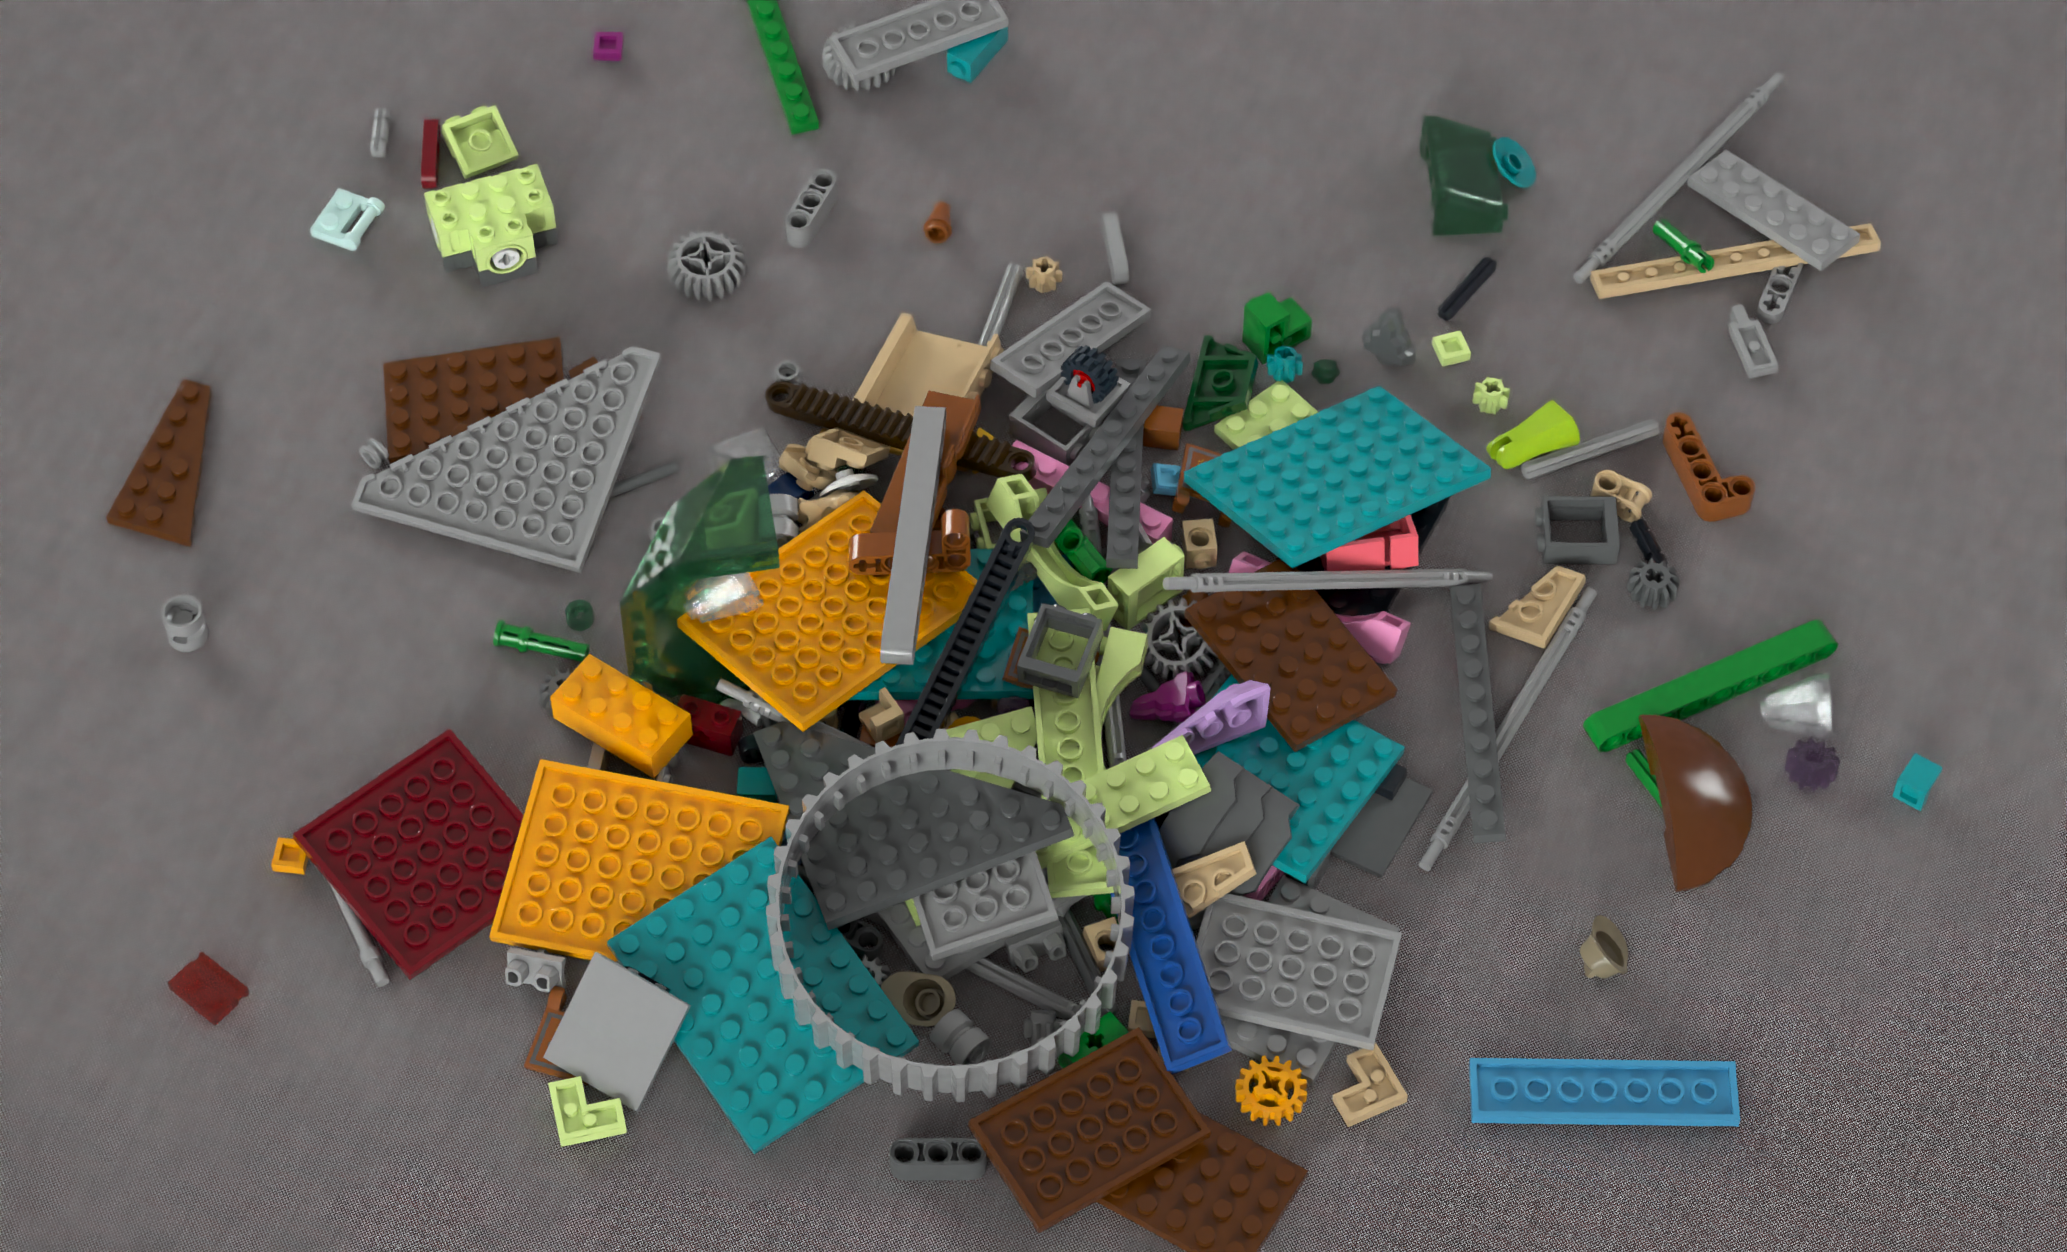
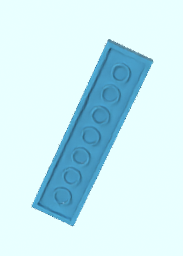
(1603, 1092)

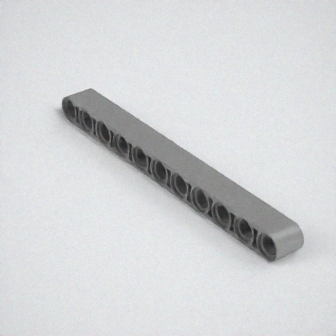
(913, 536)

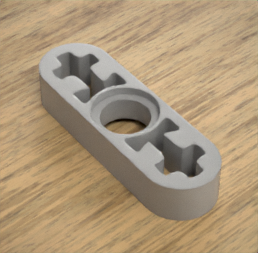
(1115, 248)
(1781, 298)

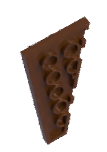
(167, 476)

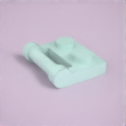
(339, 216)

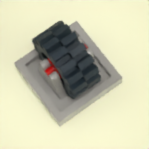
(1088, 386)

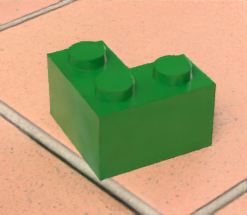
(1273, 325)

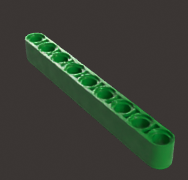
(1712, 683)

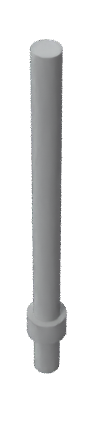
(369, 954)

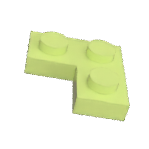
(580, 1121)

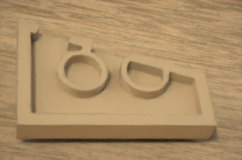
(1542, 609)

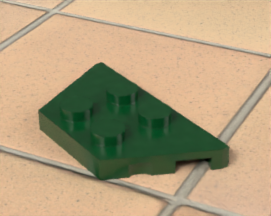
(1220, 383)

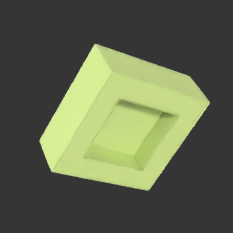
(1451, 348)

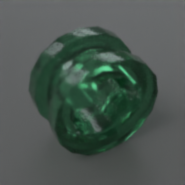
(586, 619)

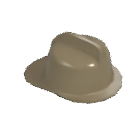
(1604, 950)
(920, 997)

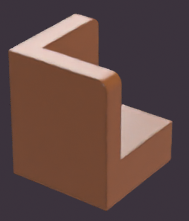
(1163, 428)

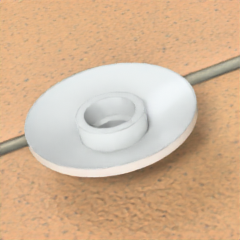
(849, 481)

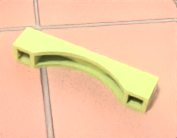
(1016, 498)
(1121, 664)

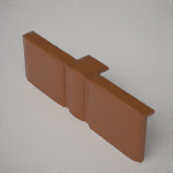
(960, 423)

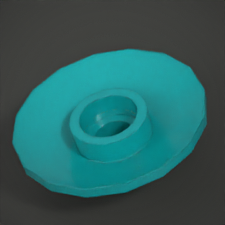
(1514, 162)

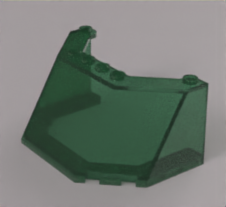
(707, 533)

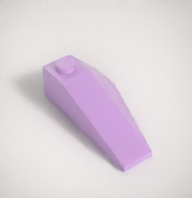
(1225, 717)

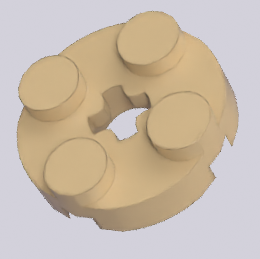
(807, 473)

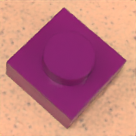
(608, 46)

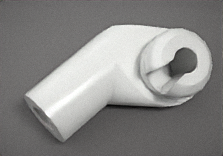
(749, 714)

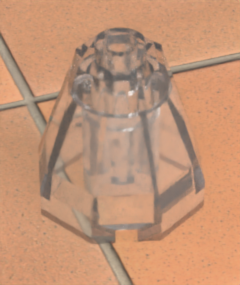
(722, 597)
(1802, 708)

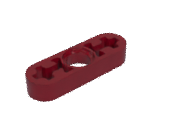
(430, 153)

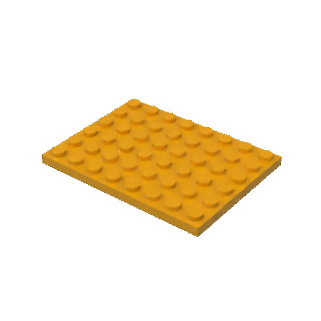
(820, 621)
(612, 850)

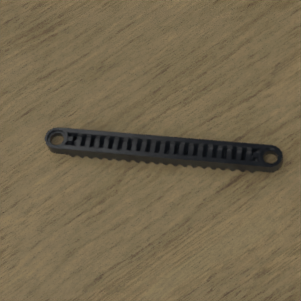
(970, 632)

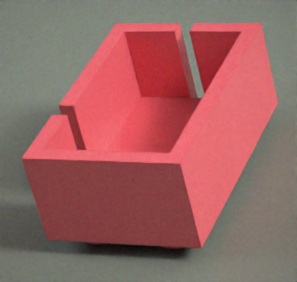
(1389, 546)

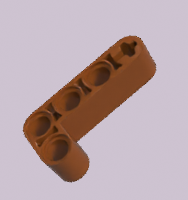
(1710, 495)
(947, 552)

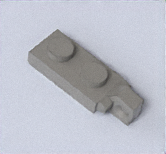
(1751, 344)

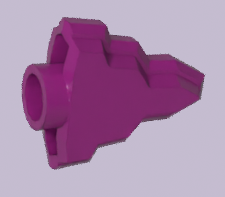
(1171, 701)

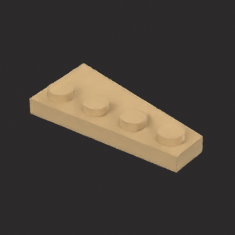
(1213, 877)

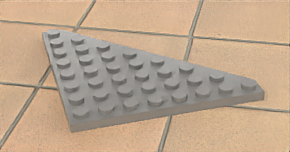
(529, 475)

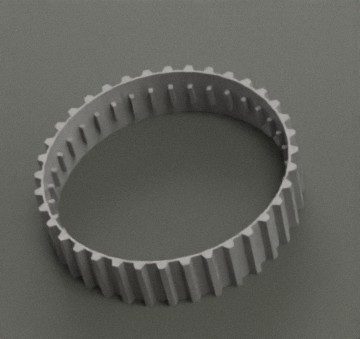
(944, 754)

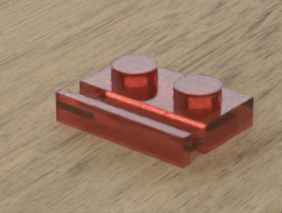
(208, 988)

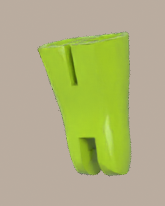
(1542, 432)

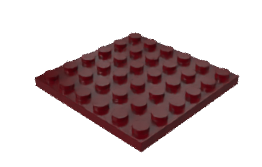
(419, 852)

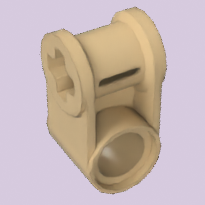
(1624, 491)

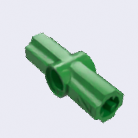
(1085, 555)

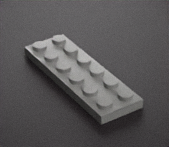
(915, 34)
(1773, 210)
(1092, 321)

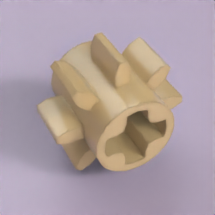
(1044, 274)

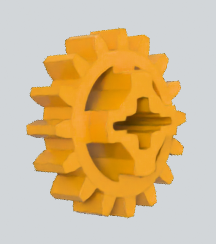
(1271, 1090)

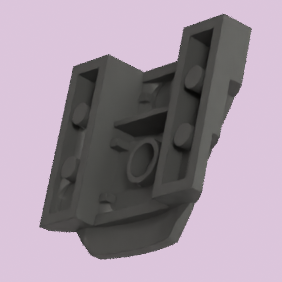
(1233, 812)

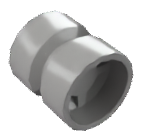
(784, 515)
(184, 623)
(960, 1039)

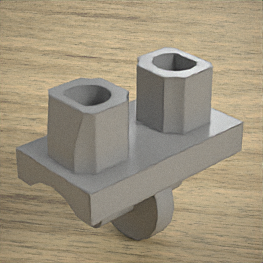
(1029, 945)
(535, 968)

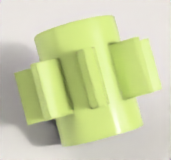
(1491, 395)

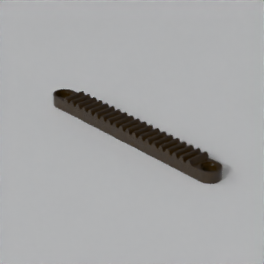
(889, 427)

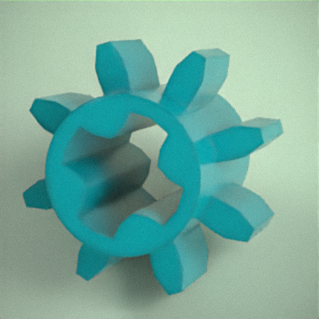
(1284, 364)

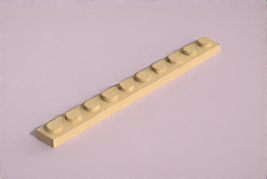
(1727, 263)

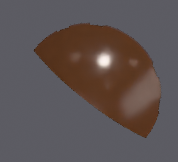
(1700, 797)

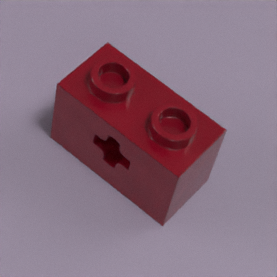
(713, 725)

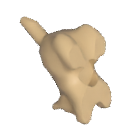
(814, 510)

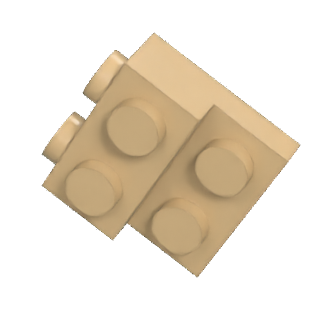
(841, 447)

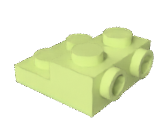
(479, 141)

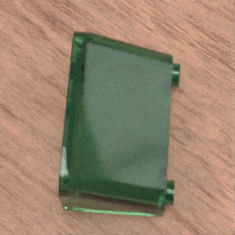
(1461, 178)

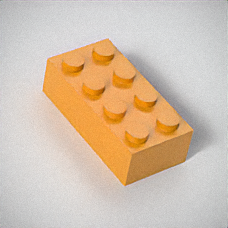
(621, 716)

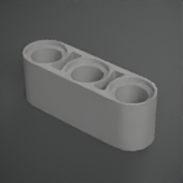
(811, 208)

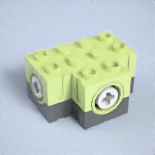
(493, 224)

